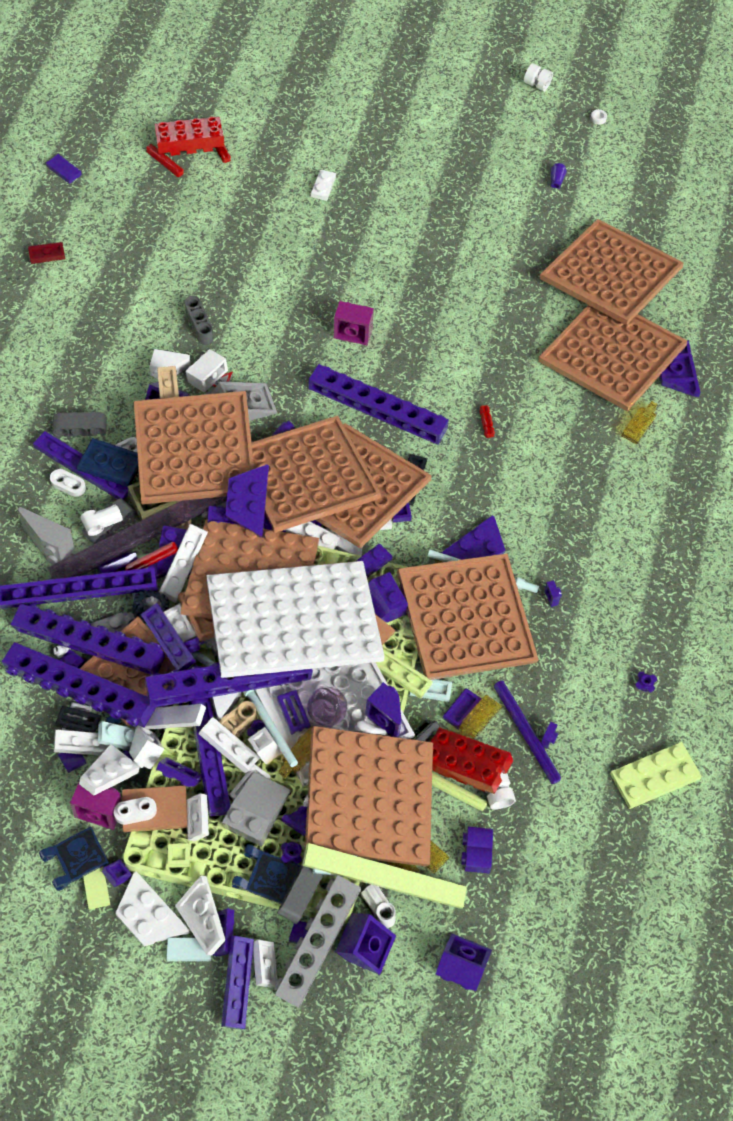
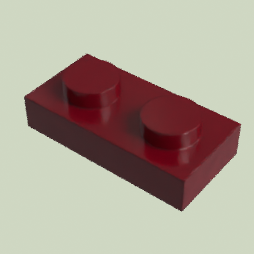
(46, 253)

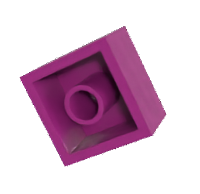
(353, 323)
(95, 808)

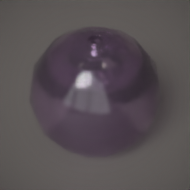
(327, 706)

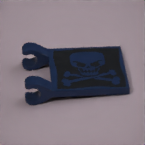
(77, 855)
(269, 877)

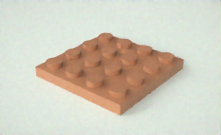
(123, 675)

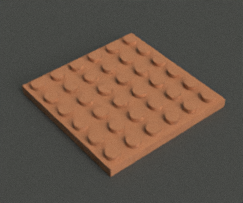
(611, 271)
(611, 356)
(191, 445)
(312, 474)
(395, 479)
(237, 549)
(467, 616)
(370, 795)

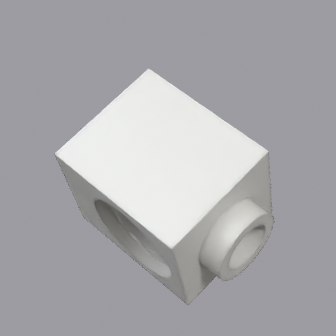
(265, 745)

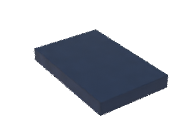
(109, 462)

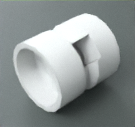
(538, 77)
(503, 796)

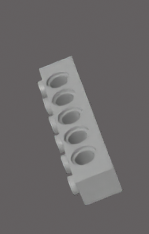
(283, 988)

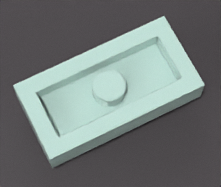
(116, 735)

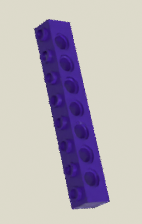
(370, 404)
(78, 588)
(148, 663)
(72, 676)
(219, 686)

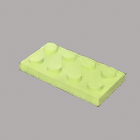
(655, 775)

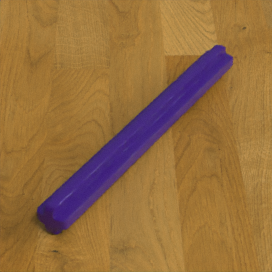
(527, 732)

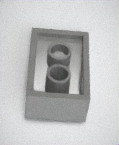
(258, 397)
(50, 538)
(256, 809)

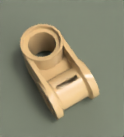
(238, 723)

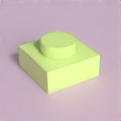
(179, 855)

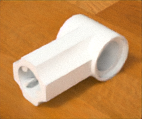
(96, 521)
(379, 904)

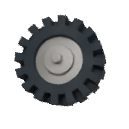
(145, 600)

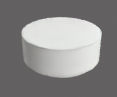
(598, 116)

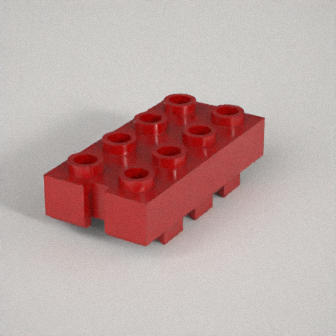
(189, 135)
(469, 760)

